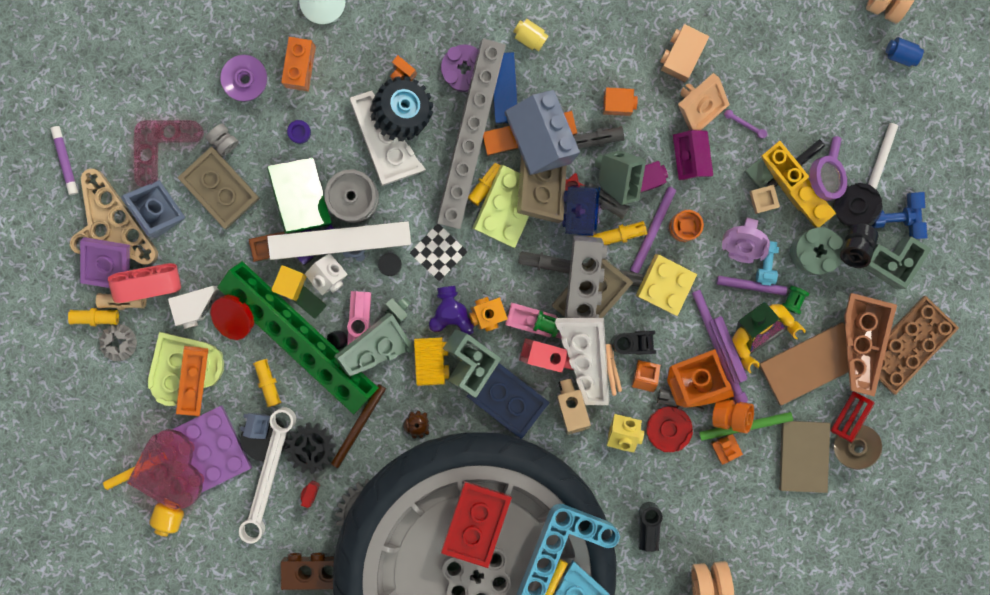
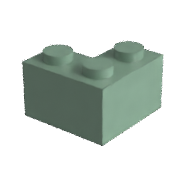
(899, 266)
(475, 363)

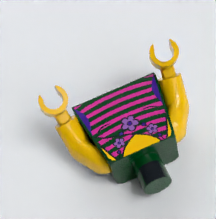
(759, 327)

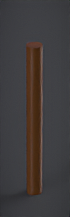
(358, 426)

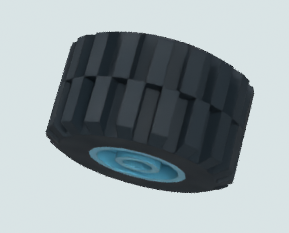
(401, 108)

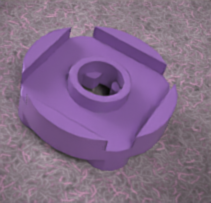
(455, 58)

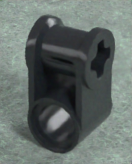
(638, 343)

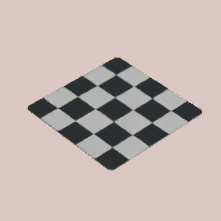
(438, 252)

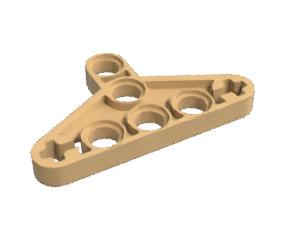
(98, 213)

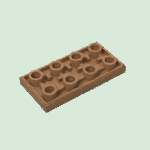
(914, 343)
(807, 364)

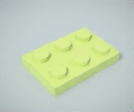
(499, 211)

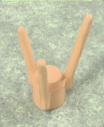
(612, 370)

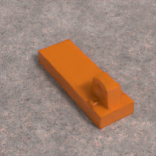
(192, 380)

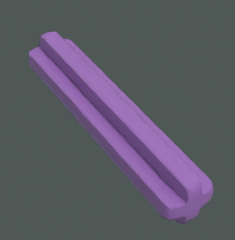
(728, 350)

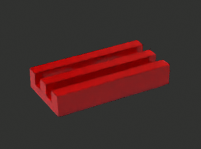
(850, 438)

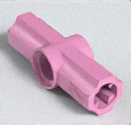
(359, 310)

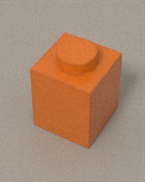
(619, 101)

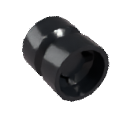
(859, 245)

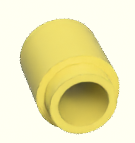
(530, 34)

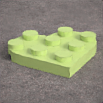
(167, 365)

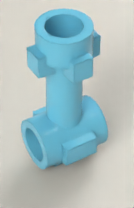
(766, 275)

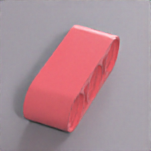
(144, 283)

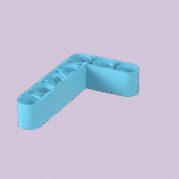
(553, 552)

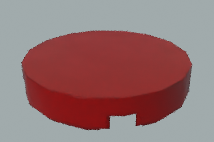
(232, 317)
(662, 424)

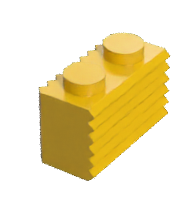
(430, 361)

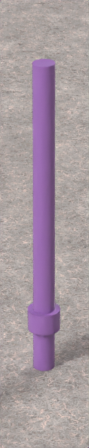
(739, 396)

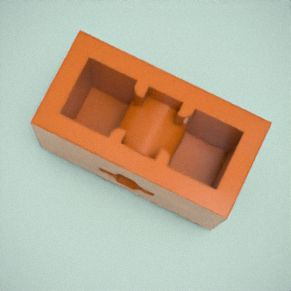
(298, 64)

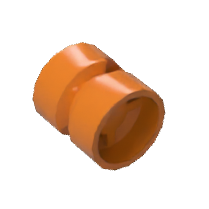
(686, 226)
(738, 415)

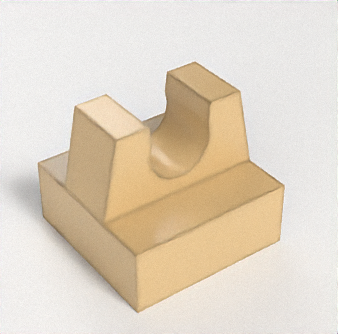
(764, 199)

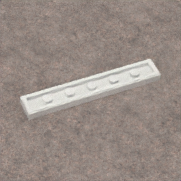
(339, 240)

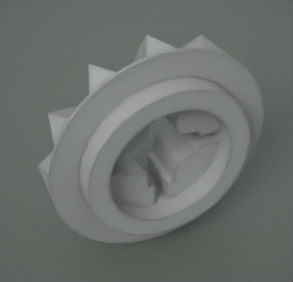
(126, 349)

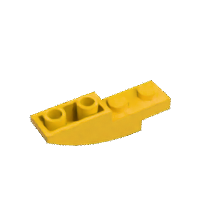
(796, 185)

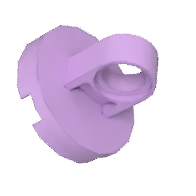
(746, 242)

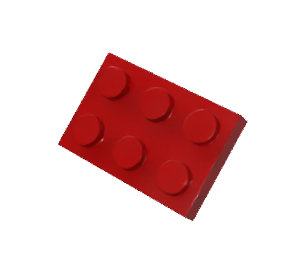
(476, 524)

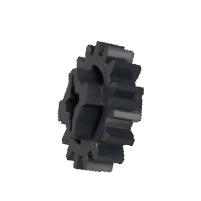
(311, 458)

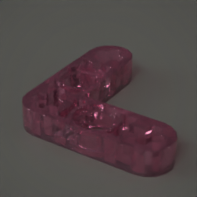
(157, 136)

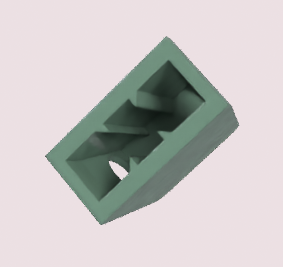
(621, 175)

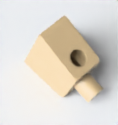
(575, 418)

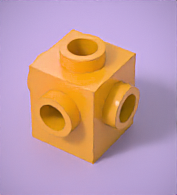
(495, 310)

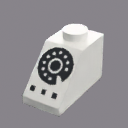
(192, 306)

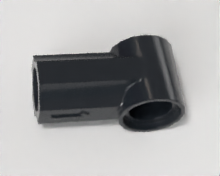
(649, 528)

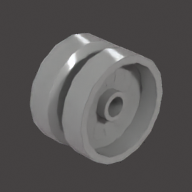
(352, 182)

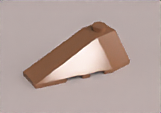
(867, 336)

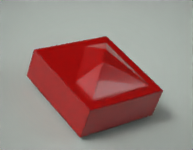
(309, 494)

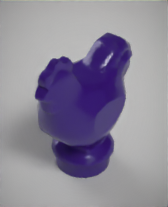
(450, 312)

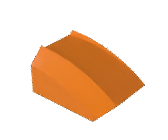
(699, 381)

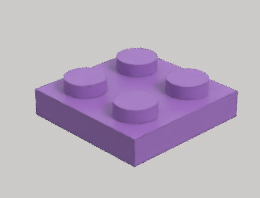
(102, 259)

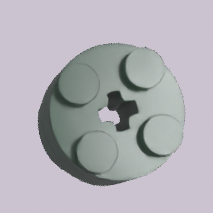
(805, 258)

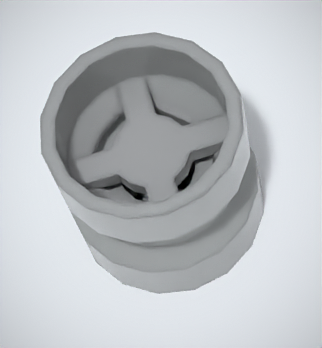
(222, 139)

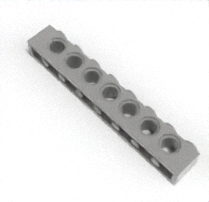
(470, 133)

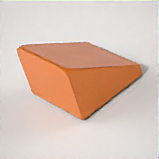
(646, 376)

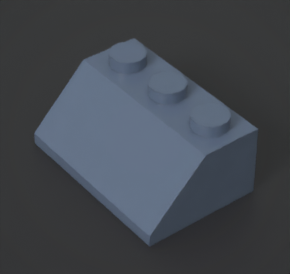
(542, 133)

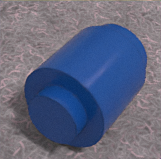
(904, 52)

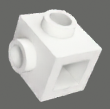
(326, 274)

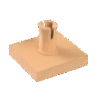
(703, 103)

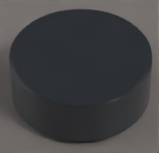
(389, 264)

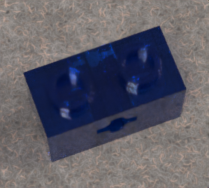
(589, 200)

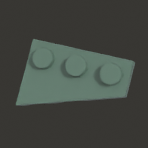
(376, 344)

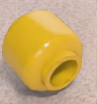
(166, 520)

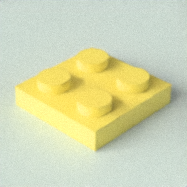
(666, 284)

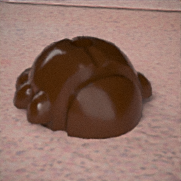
(421, 419)

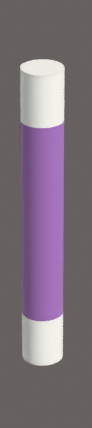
(64, 160)

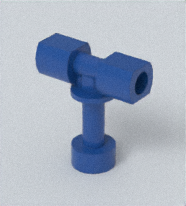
(910, 216)

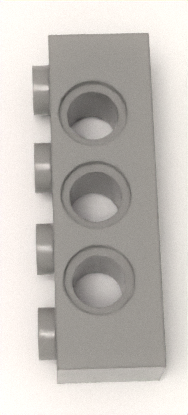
(584, 248)

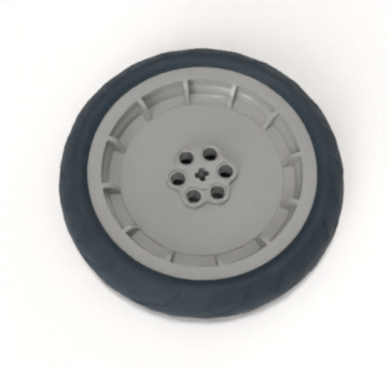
(404, 512)

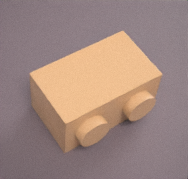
(684, 53)

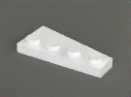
(390, 158)
(587, 353)

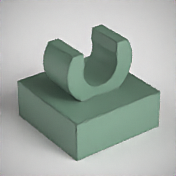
(397, 309)

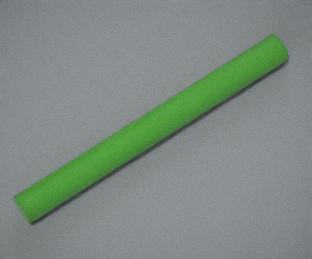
(758, 423)

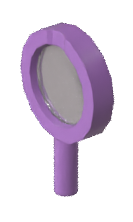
(828, 174)

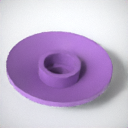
(235, 70)

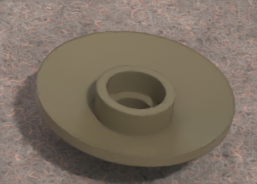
(868, 440)

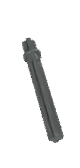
(562, 265)

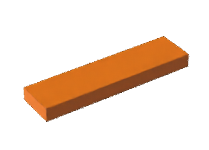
(502, 139)

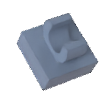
(256, 425)

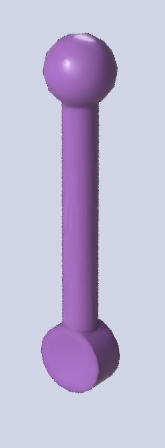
(760, 133)

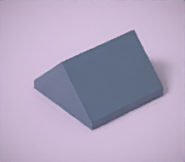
(153, 209)

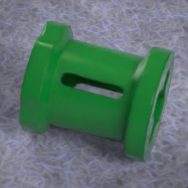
(795, 299)
(545, 324)

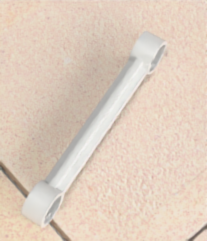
(267, 475)

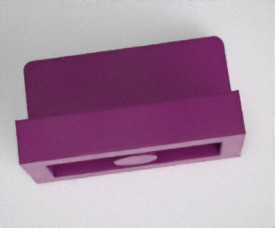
(692, 154)

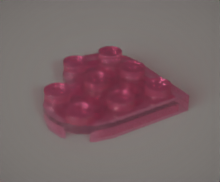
(167, 472)

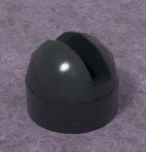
(337, 339)

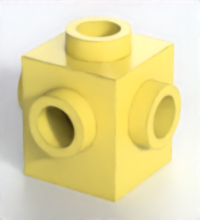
(625, 433)

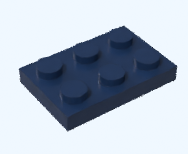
(510, 401)

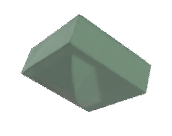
(759, 173)

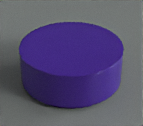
(299, 132)

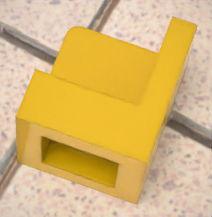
(289, 283)

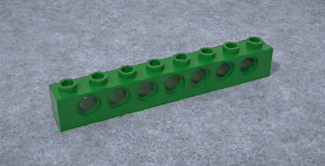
(297, 337)

